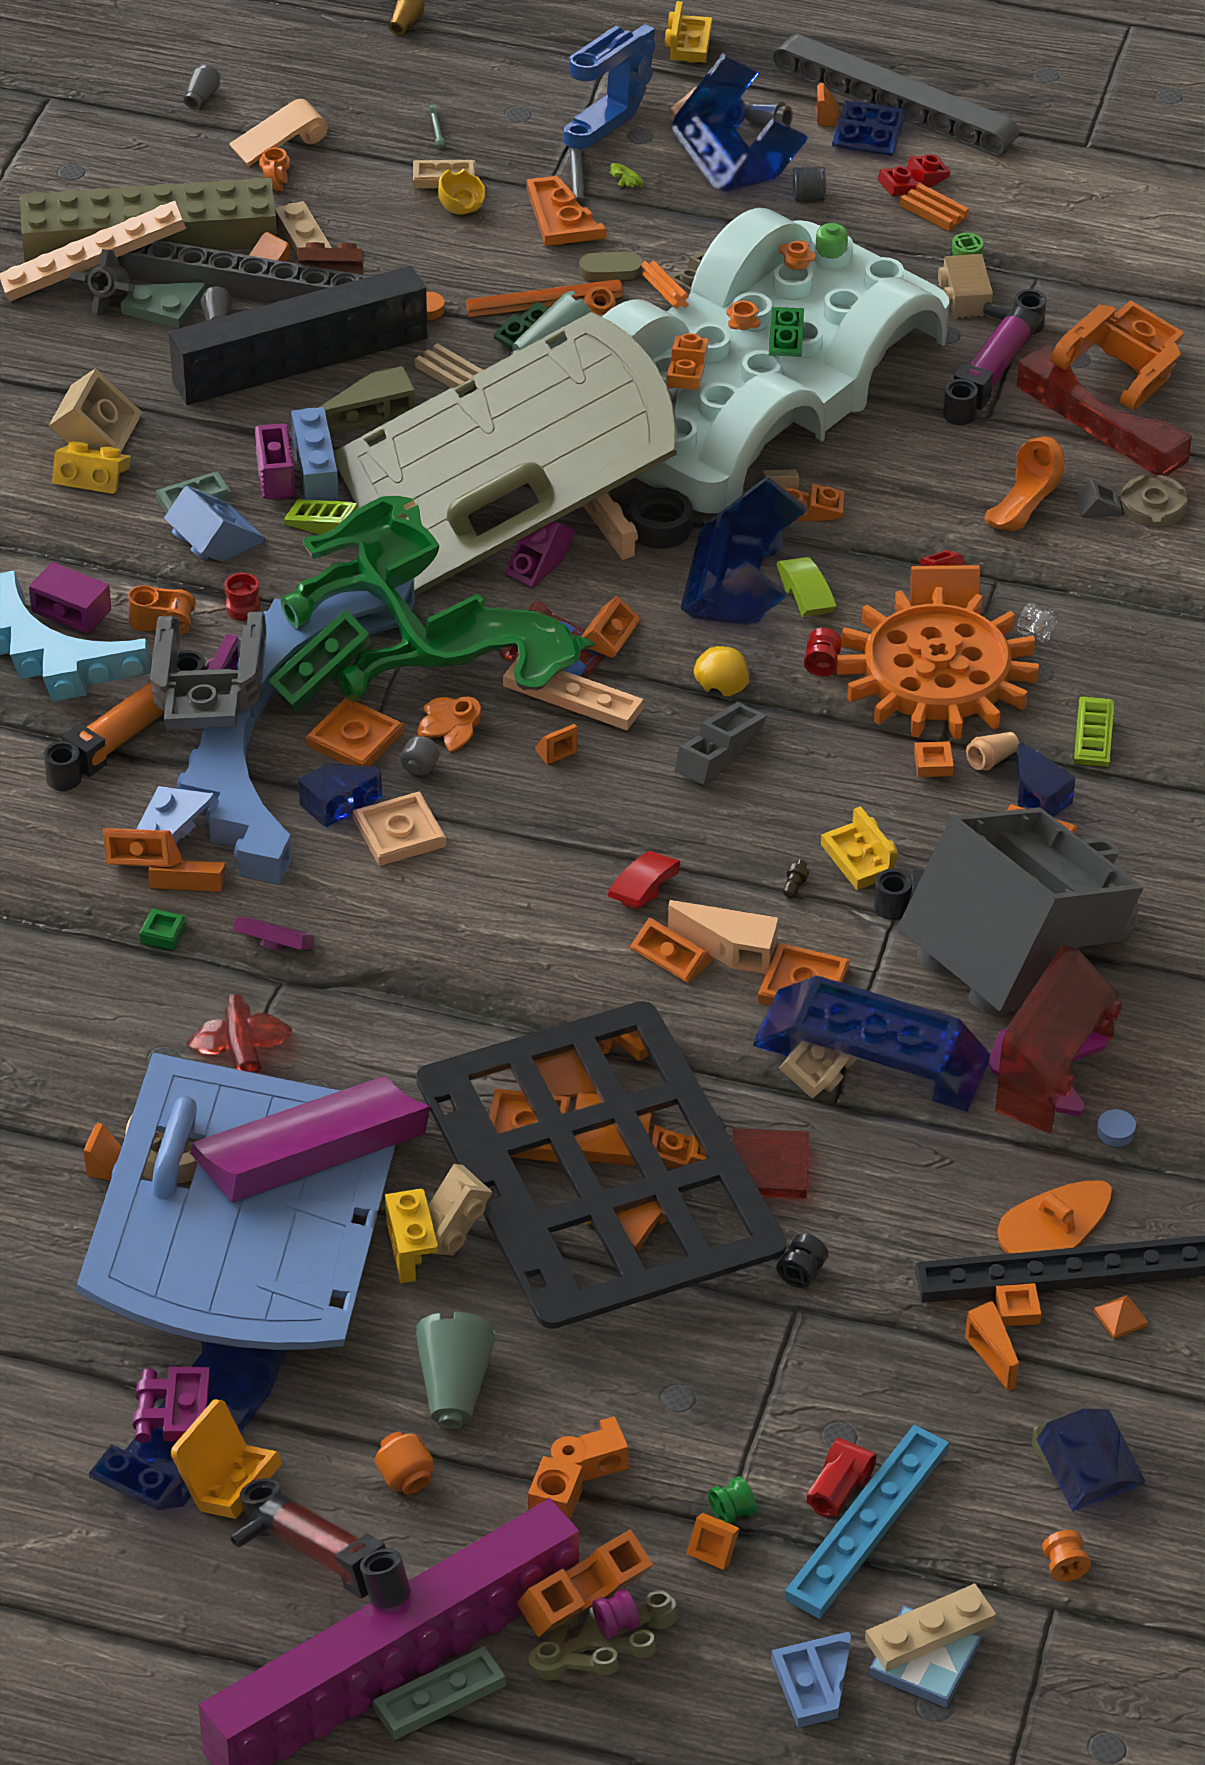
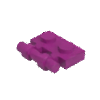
(185, 1397)

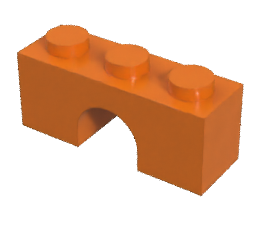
(572, 1591)

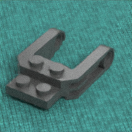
(206, 696)

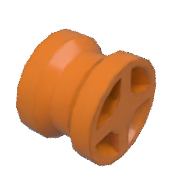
(1066, 1555)

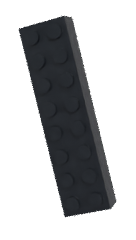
(298, 335)

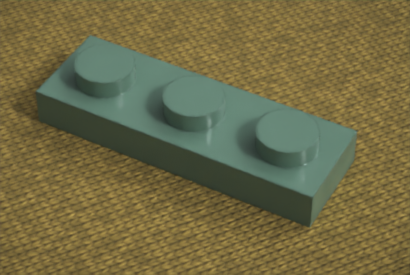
(439, 1693)

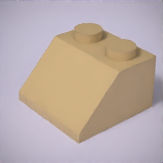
(95, 414)

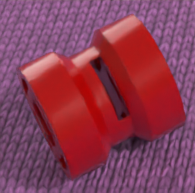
(241, 595)
(822, 652)

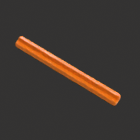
(665, 284)
(525, 300)

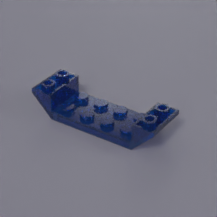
(879, 1032)
(147, 1470)

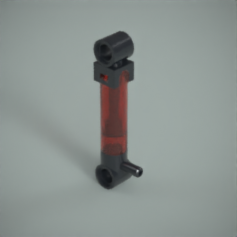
(361, 1562)

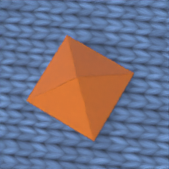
(1120, 1317)

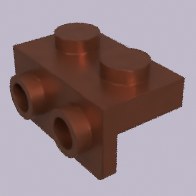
(344, 258)

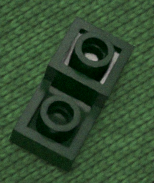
(516, 326)

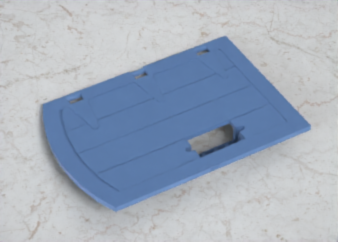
(220, 1268)

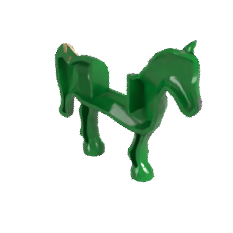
(394, 553)

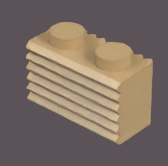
(965, 284)

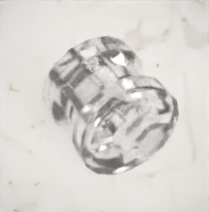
(1037, 622)

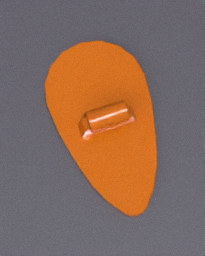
(1055, 1218)

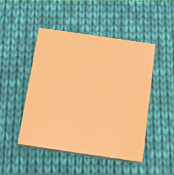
(399, 828)

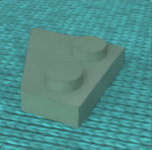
(163, 303)

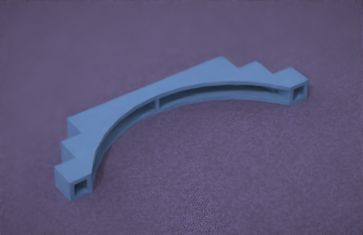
(220, 760)

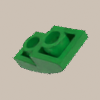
(786, 331)

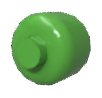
(831, 240)

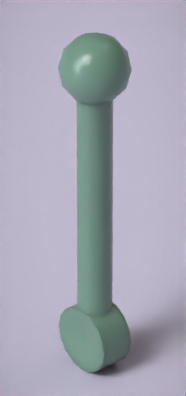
(440, 142)

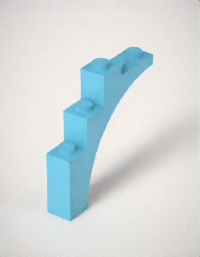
(63, 661)

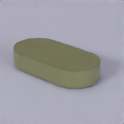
(610, 266)

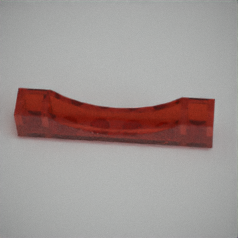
(1148, 442)

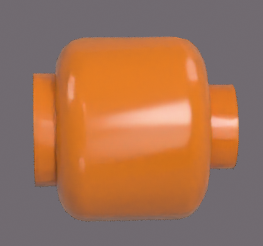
(404, 1463)

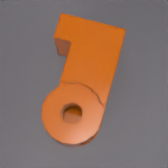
(597, 1452)

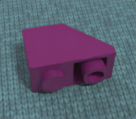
(540, 553)

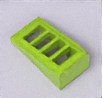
(327, 513)
(1096, 713)

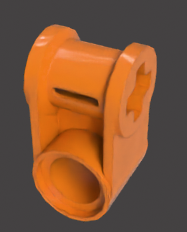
(149, 603)

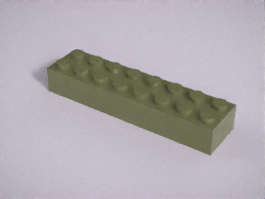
(214, 213)

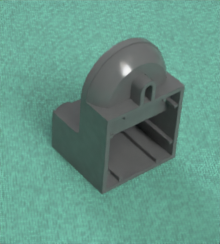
(1009, 896)

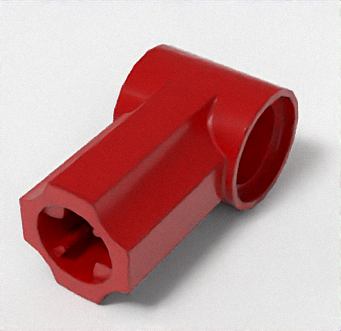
(843, 1471)

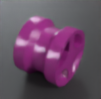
(616, 1614)

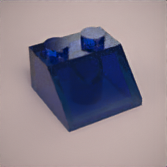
(1089, 1457)

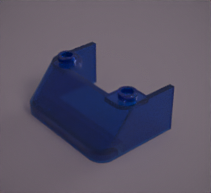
(709, 133)
(729, 552)

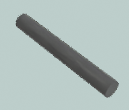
(577, 181)

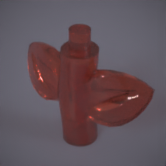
(240, 1035)

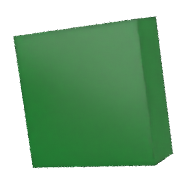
(163, 929)

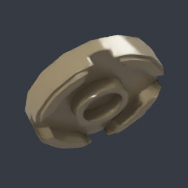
(1154, 500)

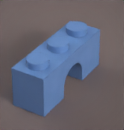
(315, 454)

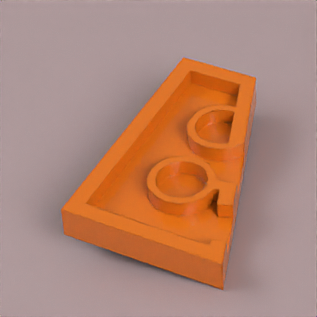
(560, 215)

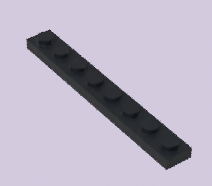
(1062, 1268)

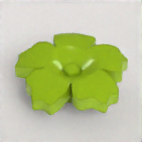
(627, 175)

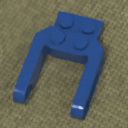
(629, 67)

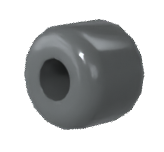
(419, 755)

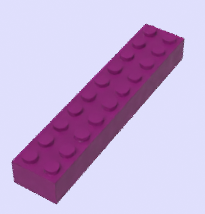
(383, 1649)

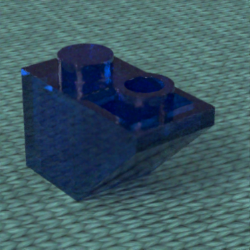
(1042, 782)
(337, 790)

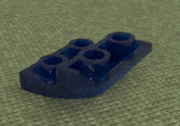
(869, 128)

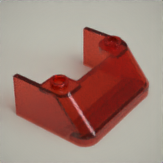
(1048, 1035)

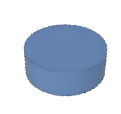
(1116, 1128)

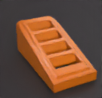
(990, 1340)

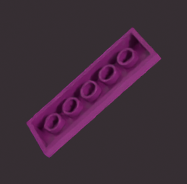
(310, 1138)

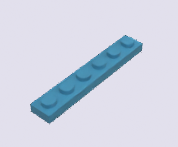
(866, 1521)

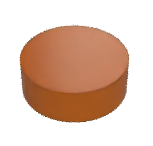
(435, 306)

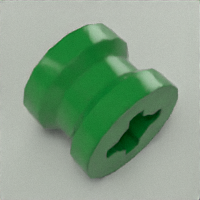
(732, 1501)

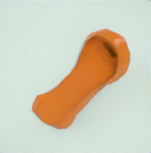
(1037, 474)

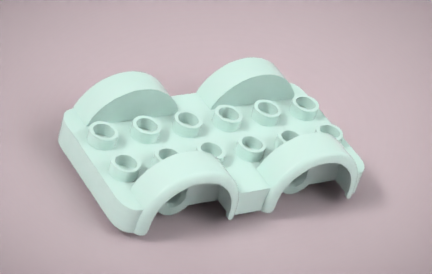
(746, 397)

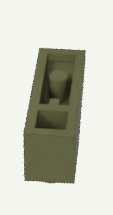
(371, 401)

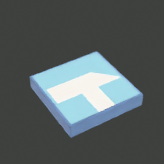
(933, 1674)

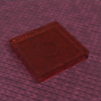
(775, 1160)

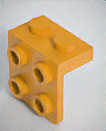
(219, 1462)

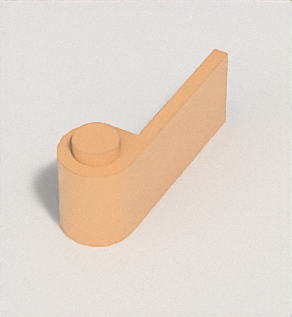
(292, 120)

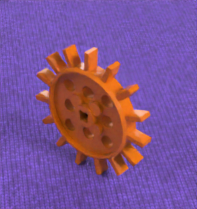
(937, 662)

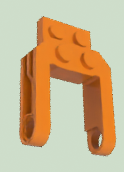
(1131, 336)

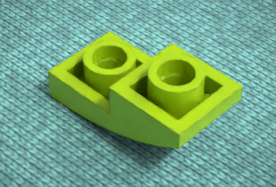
(808, 586)

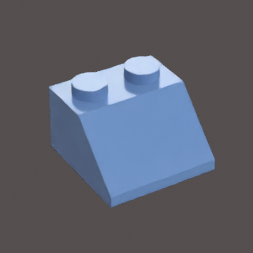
(211, 526)

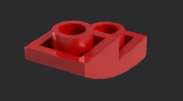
(920, 169)
(642, 878)

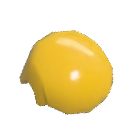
(461, 192)
(723, 670)

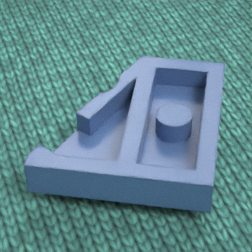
(813, 1677)

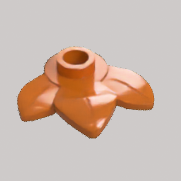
(451, 720)

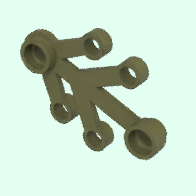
(553, 1658)

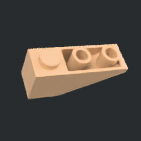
(730, 936)

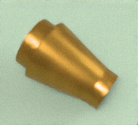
(405, 15)

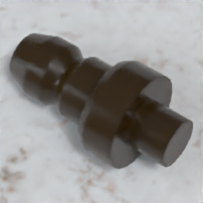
(797, 874)

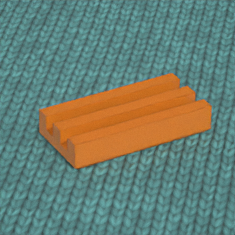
(934, 207)

